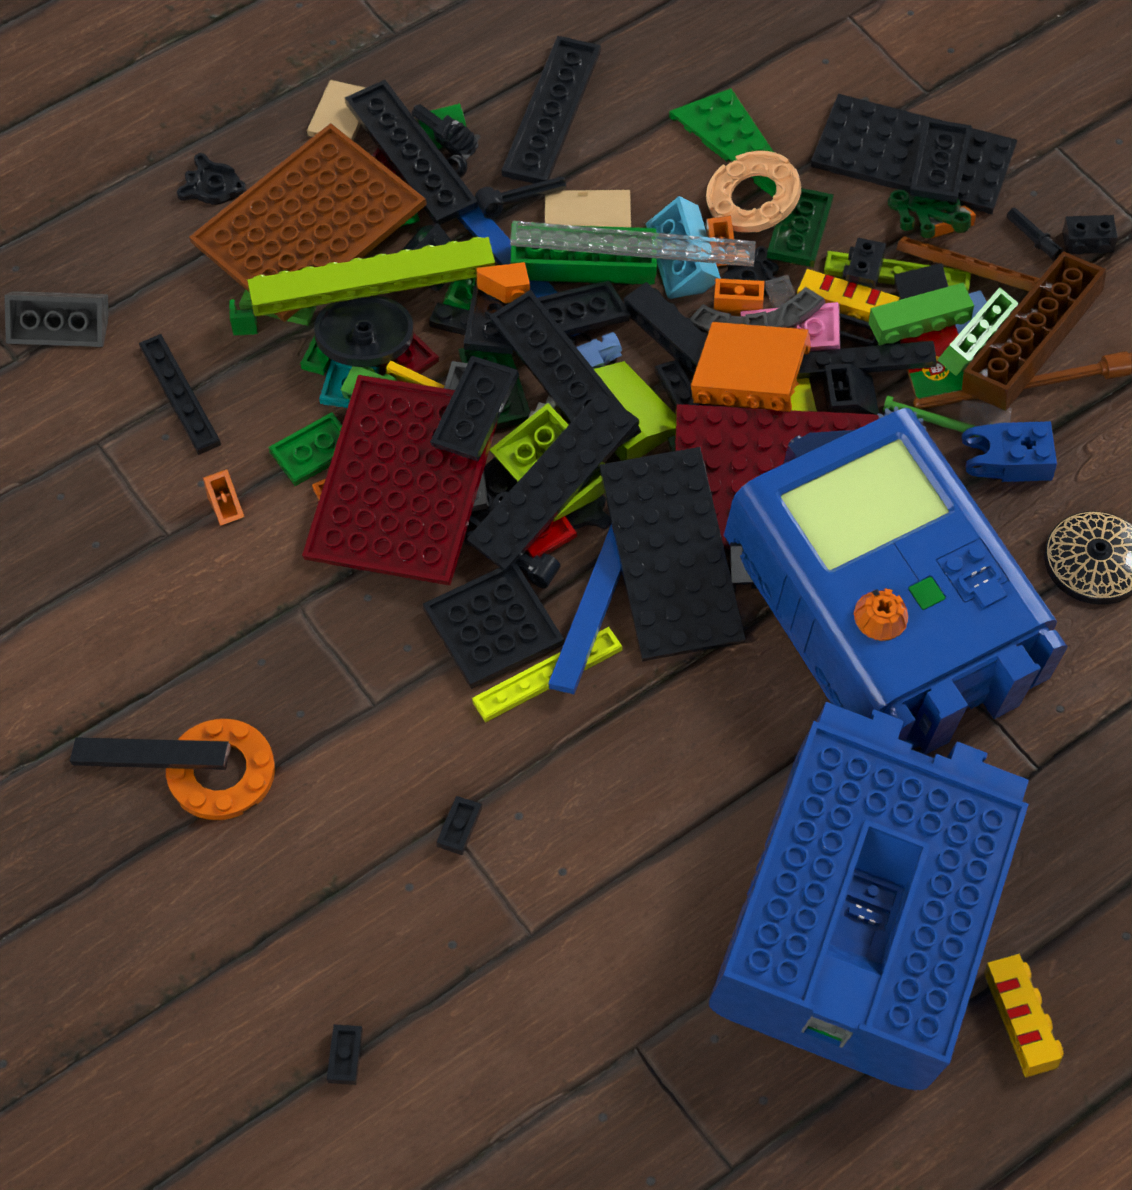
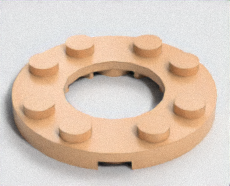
(754, 164)

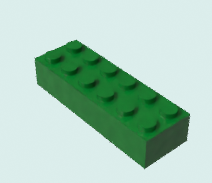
(586, 266)

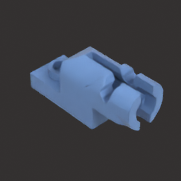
(601, 352)

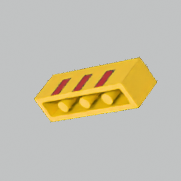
(852, 298)
(1023, 1015)

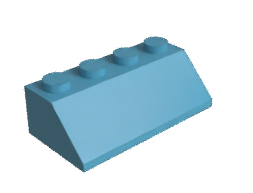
(680, 276)

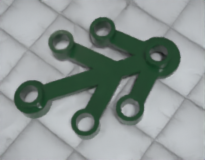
(902, 202)

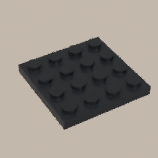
(493, 625)

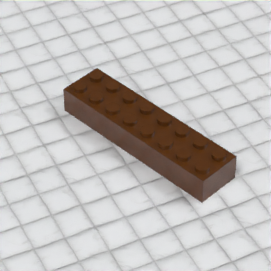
(1033, 331)

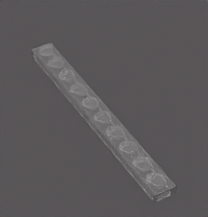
(633, 243)

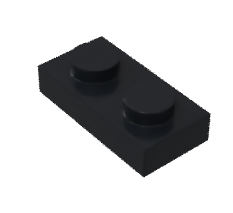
(459, 825)
(344, 1054)

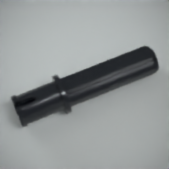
(1042, 240)

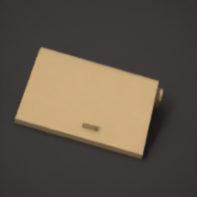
(589, 208)

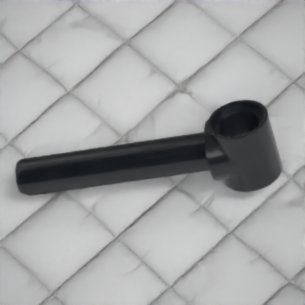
(492, 201)
(539, 569)

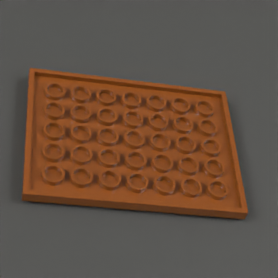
(309, 211)

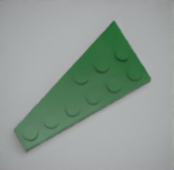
(725, 129)

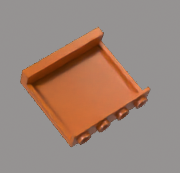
(749, 366)

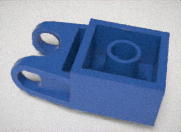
(1012, 451)

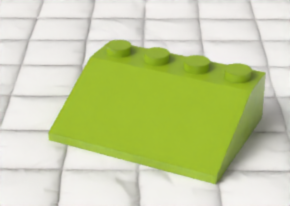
(655, 417)
(528, 443)

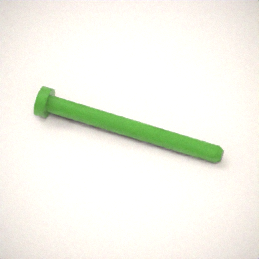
(929, 417)

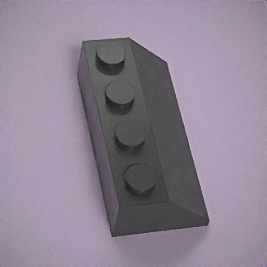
(56, 318)

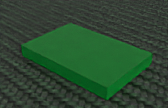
(308, 449)

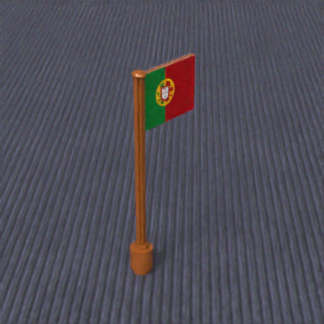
(941, 387)

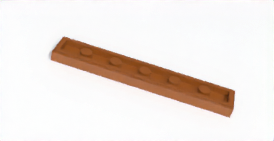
(967, 263)

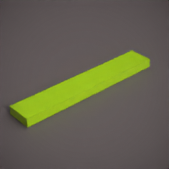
(836, 262)

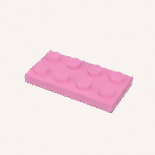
(822, 326)

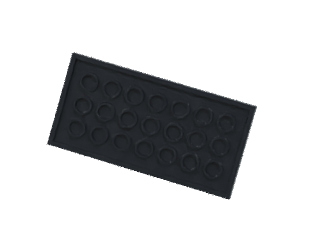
(883, 147)
(671, 554)

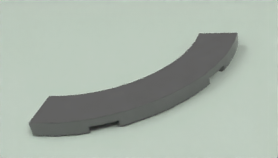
(787, 316)

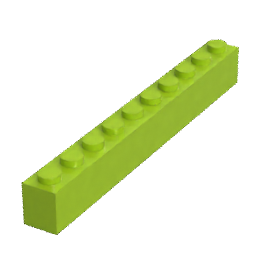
(369, 276)

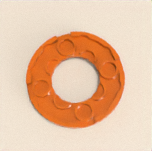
(234, 800)

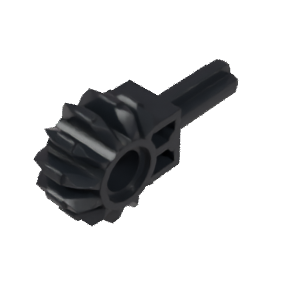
(448, 132)

